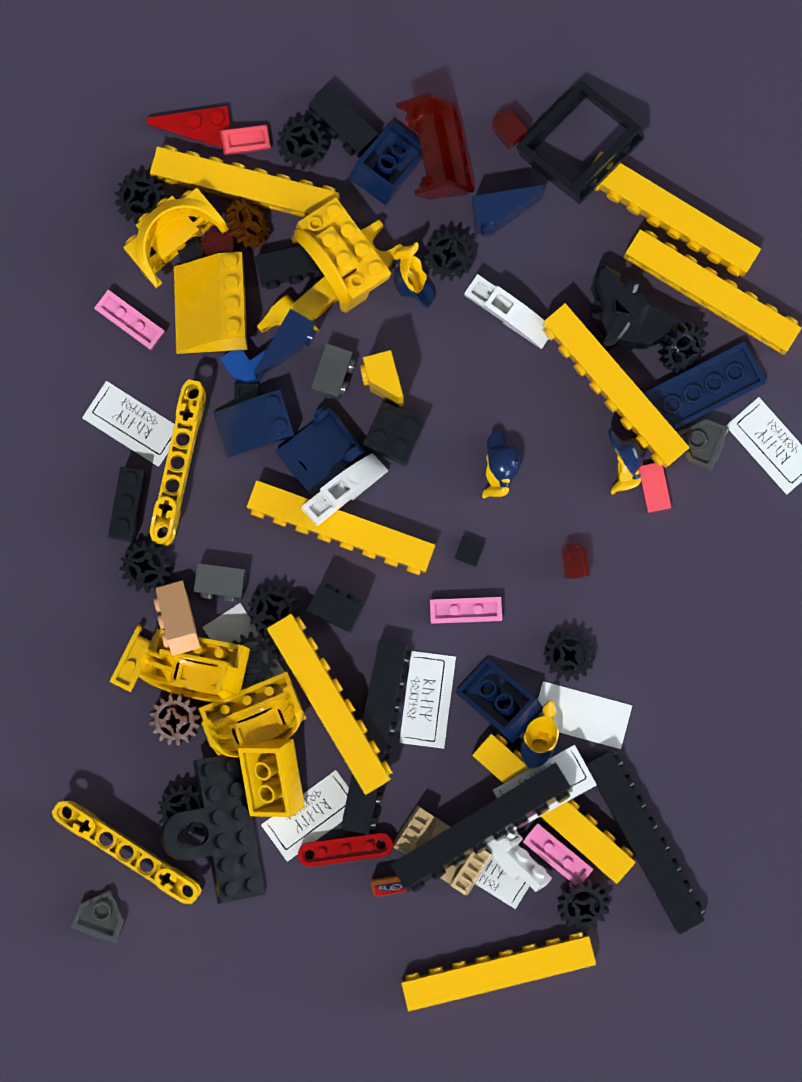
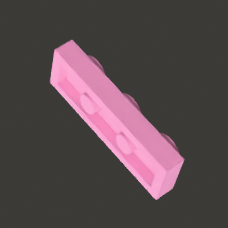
(129, 320)
(465, 610)
(557, 854)

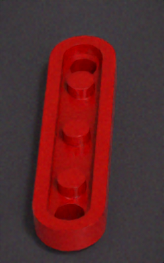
(345, 849)

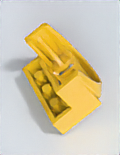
(339, 252)
(195, 679)
(273, 693)

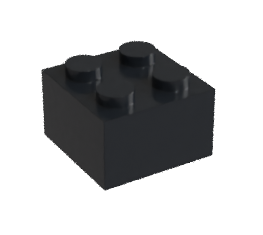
(394, 433)
(335, 608)

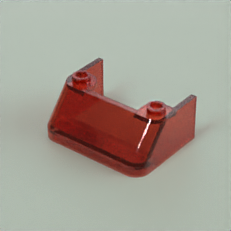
(441, 146)

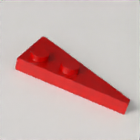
(195, 125)

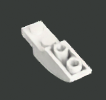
(507, 309)
(344, 488)
(517, 861)

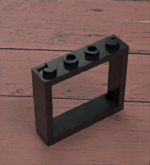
(603, 165)

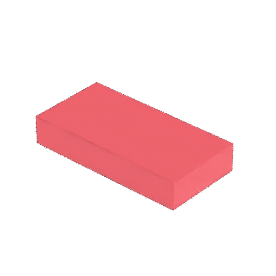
(245, 139)
(654, 488)

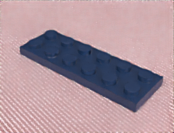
(706, 386)

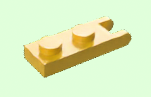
(124, 672)

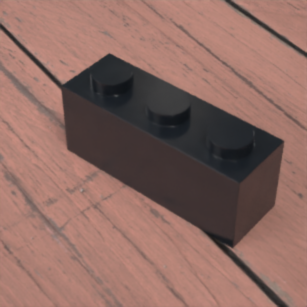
(342, 122)
(286, 266)
(127, 504)

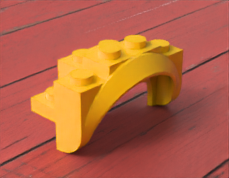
(169, 229)

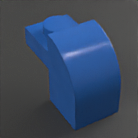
(240, 366)

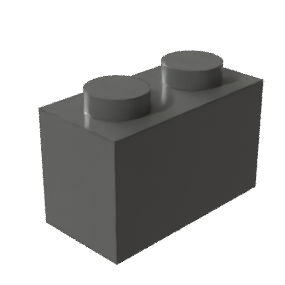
(332, 372)
(219, 581)

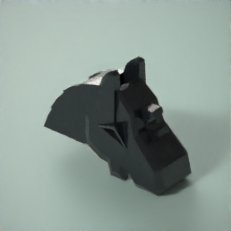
(625, 314)

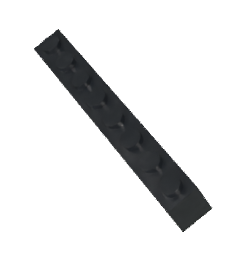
(377, 718)
(481, 828)
(645, 843)

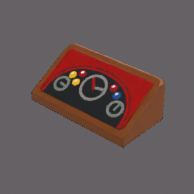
(386, 886)

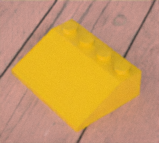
(211, 304)

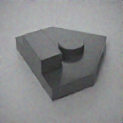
(705, 442)
(99, 918)

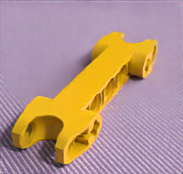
(321, 295)
(190, 427)
(94, 835)

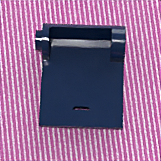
(323, 448)

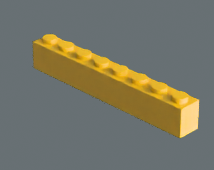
(237, 182)
(679, 219)
(712, 292)
(615, 386)
(342, 527)
(329, 704)
(566, 818)
(498, 972)

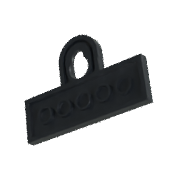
(227, 829)

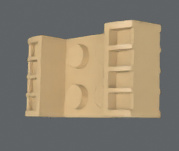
(423, 827)

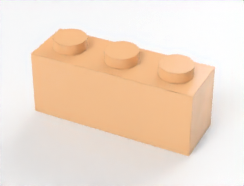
(176, 618)

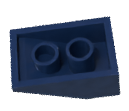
(387, 162)
(499, 208)
(289, 340)
(254, 423)
(499, 700)

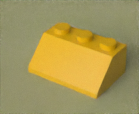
(382, 377)
(271, 778)

